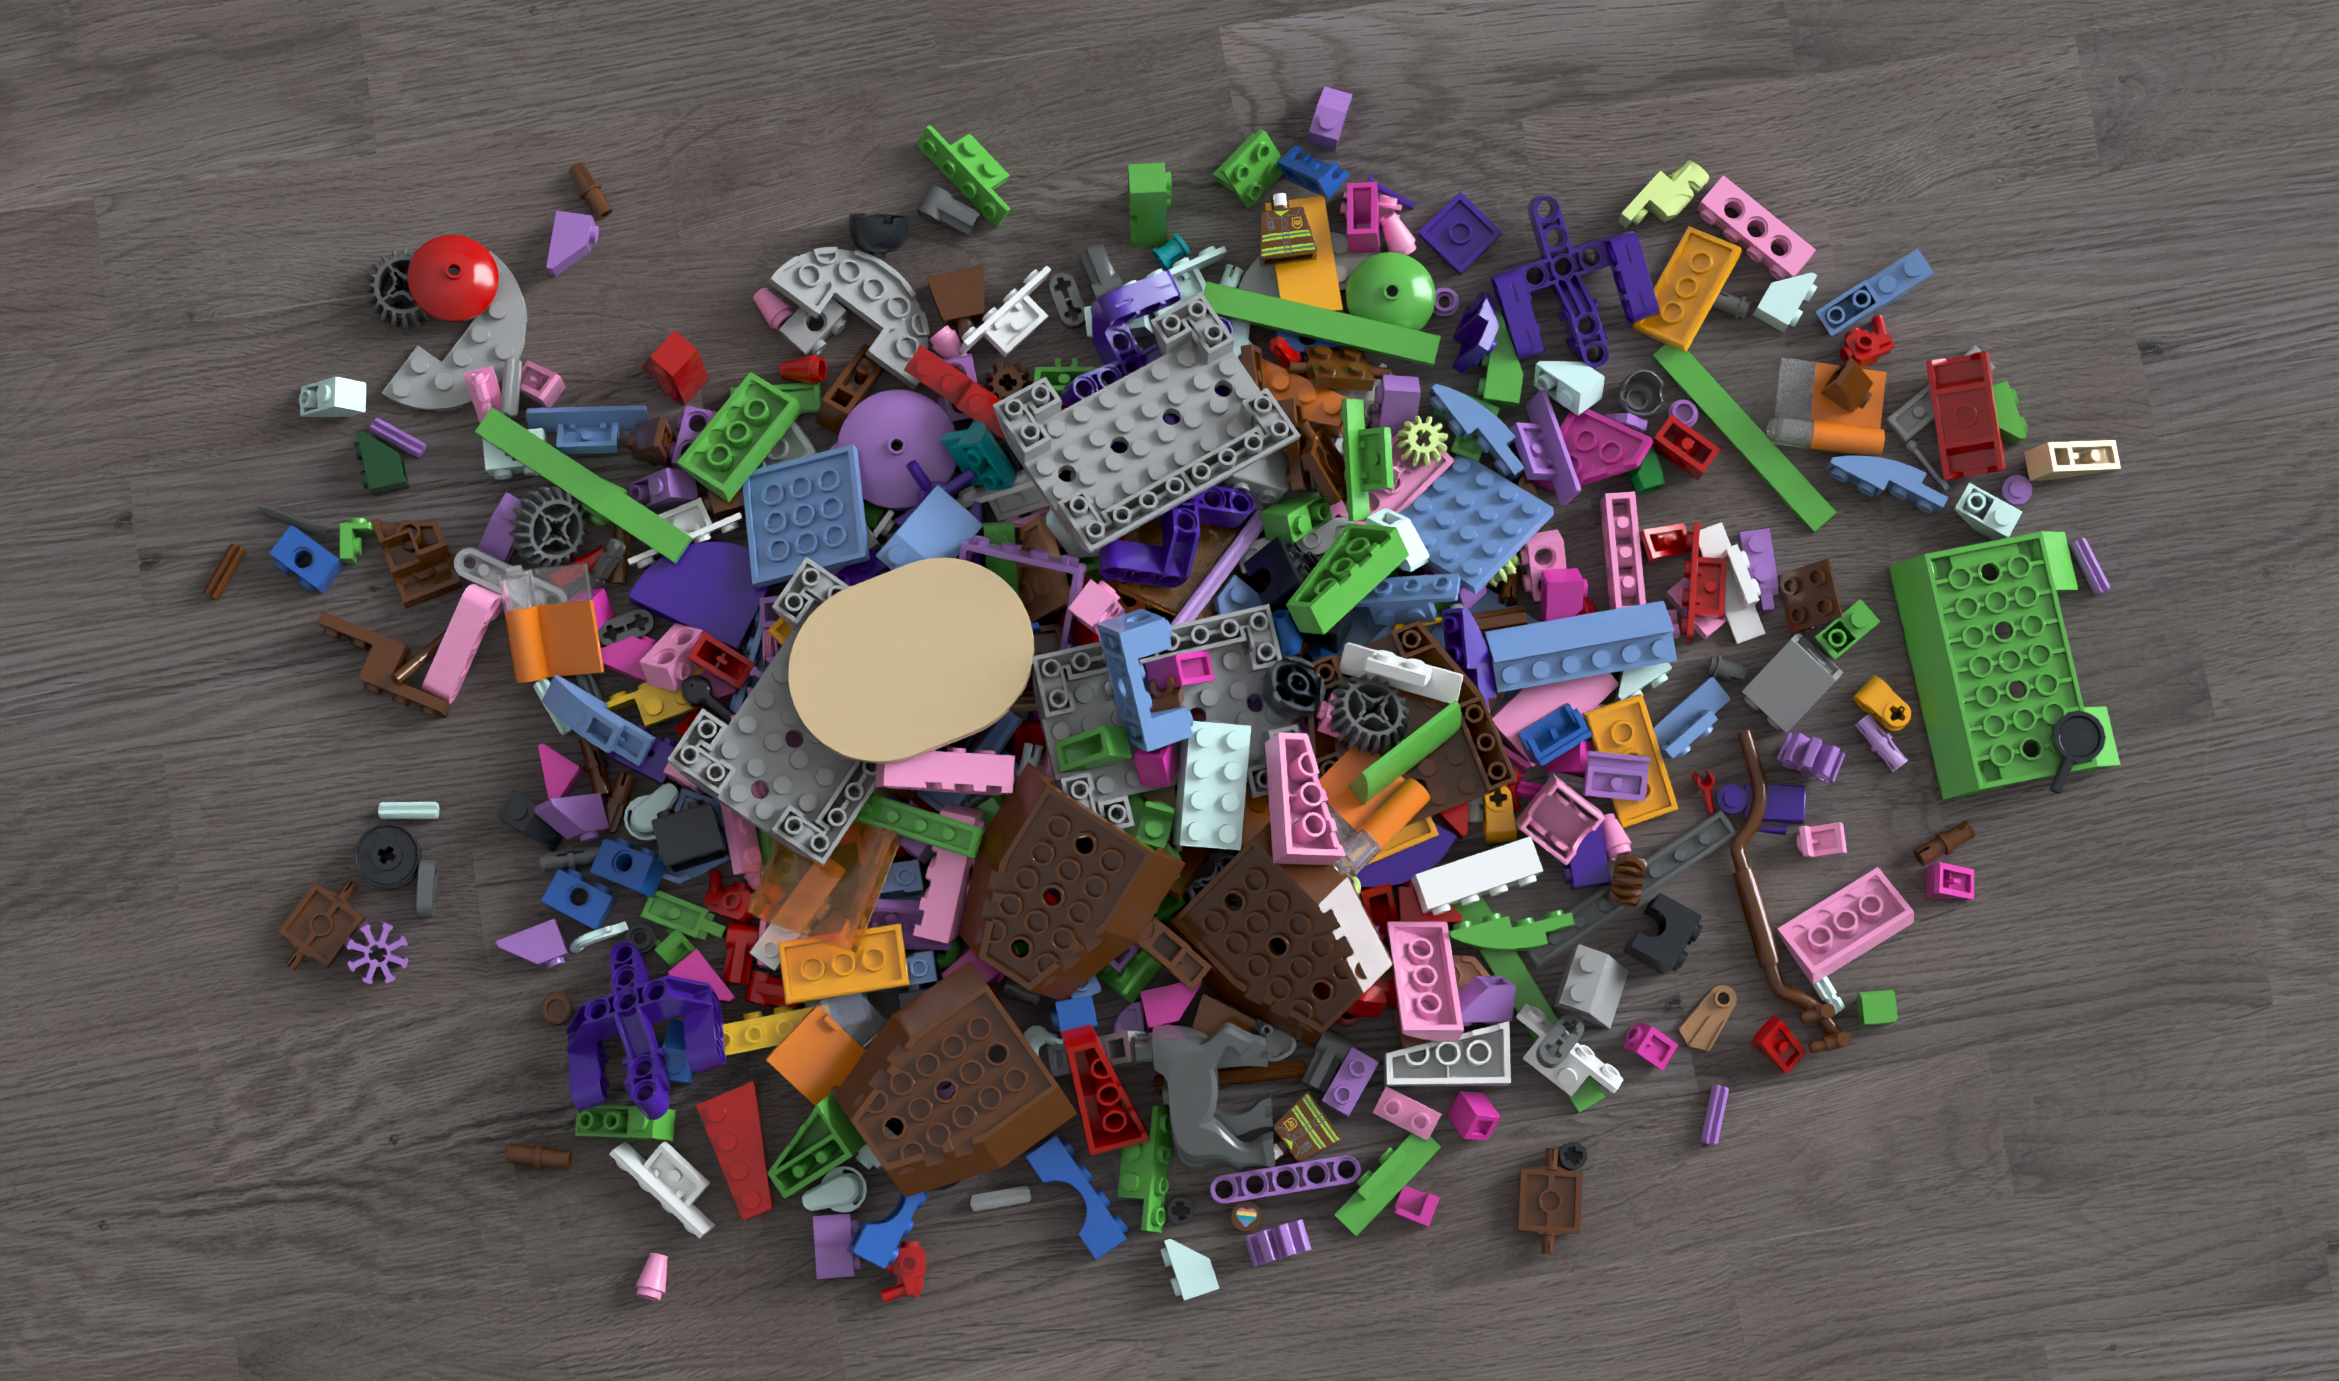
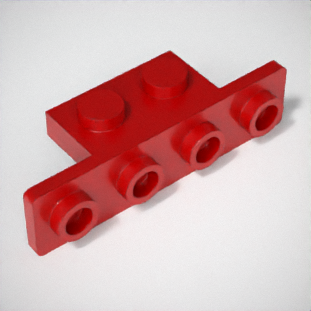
(1706, 586)

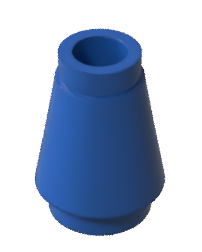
(1287, 633)

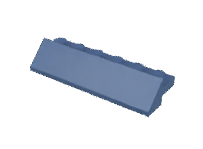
(1581, 646)

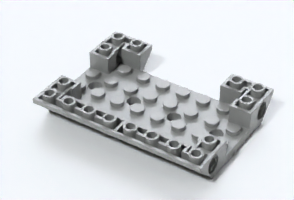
(1162, 460)
(1075, 686)
(809, 787)

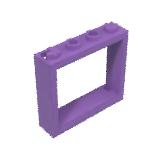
(1038, 558)

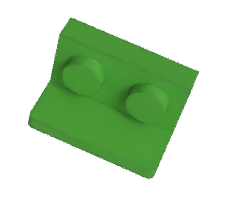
(1251, 168)
(1132, 977)

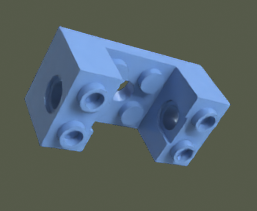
(1123, 643)
(906, 883)

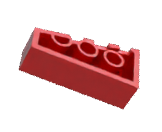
(677, 368)
(1102, 1100)
(738, 1140)

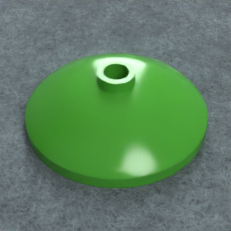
(1415, 291)

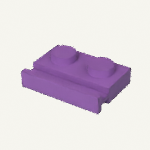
(1616, 776)

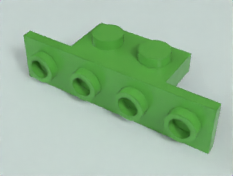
(969, 170)
(1366, 459)
(1146, 1169)
(1381, 1186)

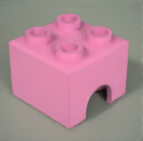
(1559, 819)

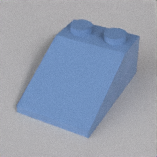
(930, 531)

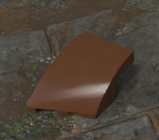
(417, 559)

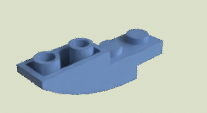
(1874, 293)
(1470, 419)
(1876, 473)
(596, 723)

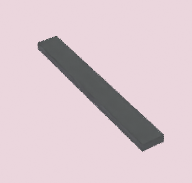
(1659, 870)

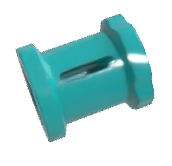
(1171, 251)

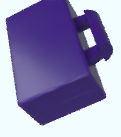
(1783, 805)

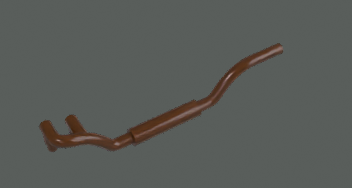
(1757, 914)

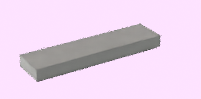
(1916, 412)

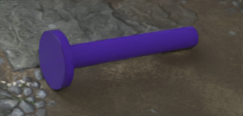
(1385, 191)

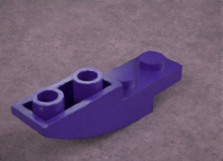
(1468, 649)

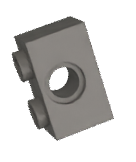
(809, 342)

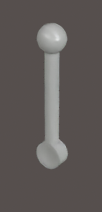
(1912, 446)

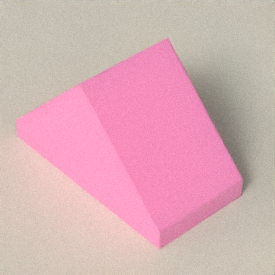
(540, 384)

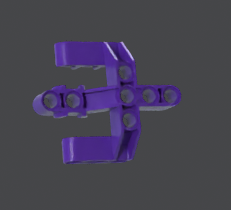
(1618, 251)
(1110, 325)
(1172, 563)
(630, 1013)

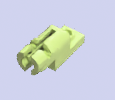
(1666, 195)

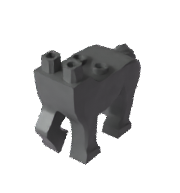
(1190, 1088)

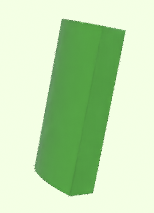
(740, 436)
(1407, 753)

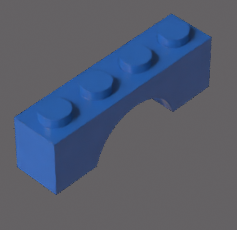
(1054, 1164)
(879, 1239)

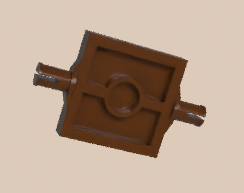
(1337, 368)
(1323, 462)
(321, 924)
(1549, 1201)

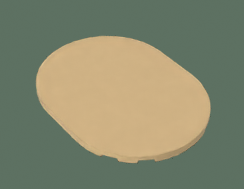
(911, 660)

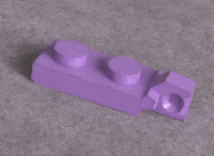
(1762, 567)

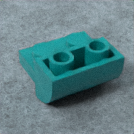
(982, 454)

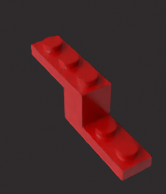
(956, 387)

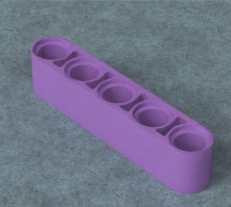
(1298, 1171)

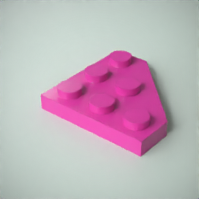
(1600, 447)

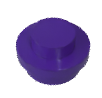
(1731, 798)

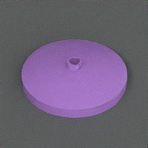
(897, 419)

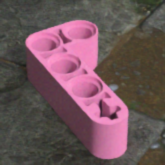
(462, 641)

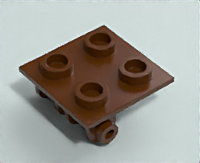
(1809, 596)

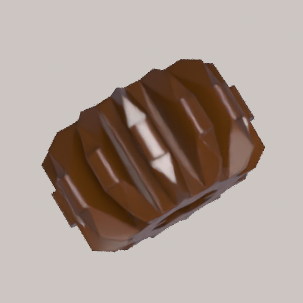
(1007, 374)
(1627, 880)

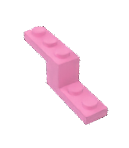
(743, 836)

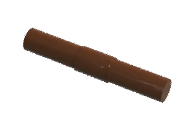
(417, 660)

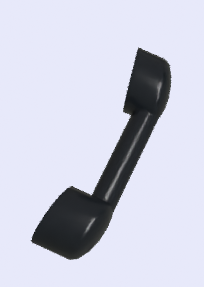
(701, 694)

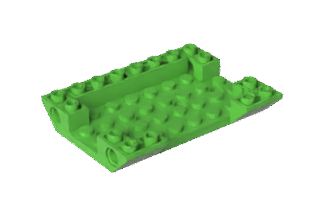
(1967, 669)

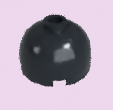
(878, 232)
(1293, 688)

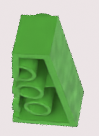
(1346, 575)

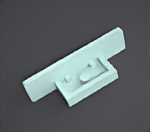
(1188, 275)

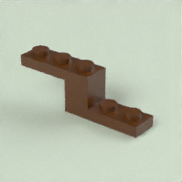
(1296, 476)
(382, 661)

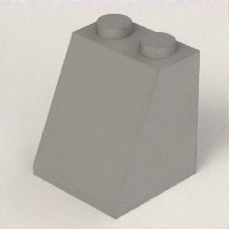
(1791, 683)
(1590, 986)

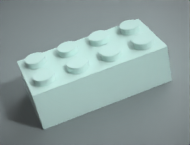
(1212, 786)

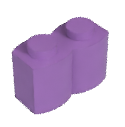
(831, 1242)

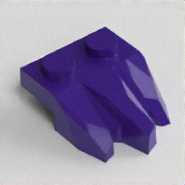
(1476, 332)

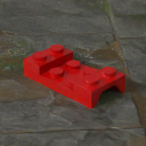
(1966, 416)

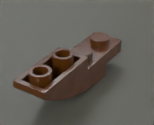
(1173, 954)

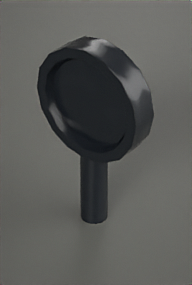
(2076, 740)

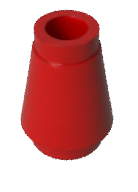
(805, 369)

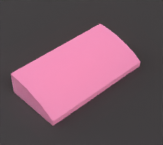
(1537, 701)
(1846, 925)
(1425, 980)

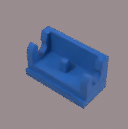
(1312, 173)
(1553, 734)

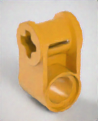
(1881, 702)
(1500, 821)

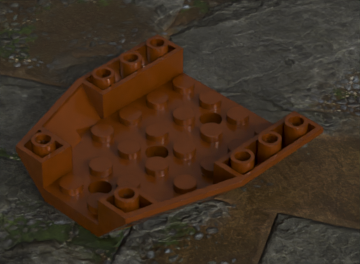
(1459, 769)
(1103, 892)
(1315, 915)
(995, 1106)

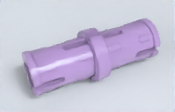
(1881, 742)

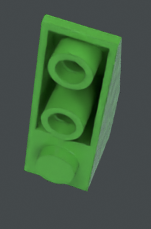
(1503, 372)
(624, 1123)

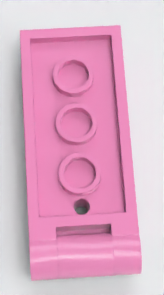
(1407, 488)

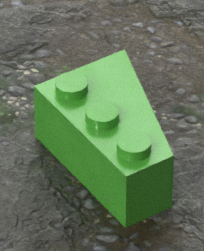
(1148, 202)
(817, 1148)

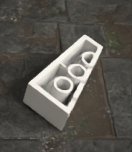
(1477, 876)
(1474, 1060)

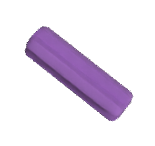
(398, 438)
(2089, 566)
(1714, 1115)

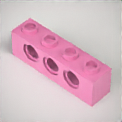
(1752, 214)
(1622, 550)

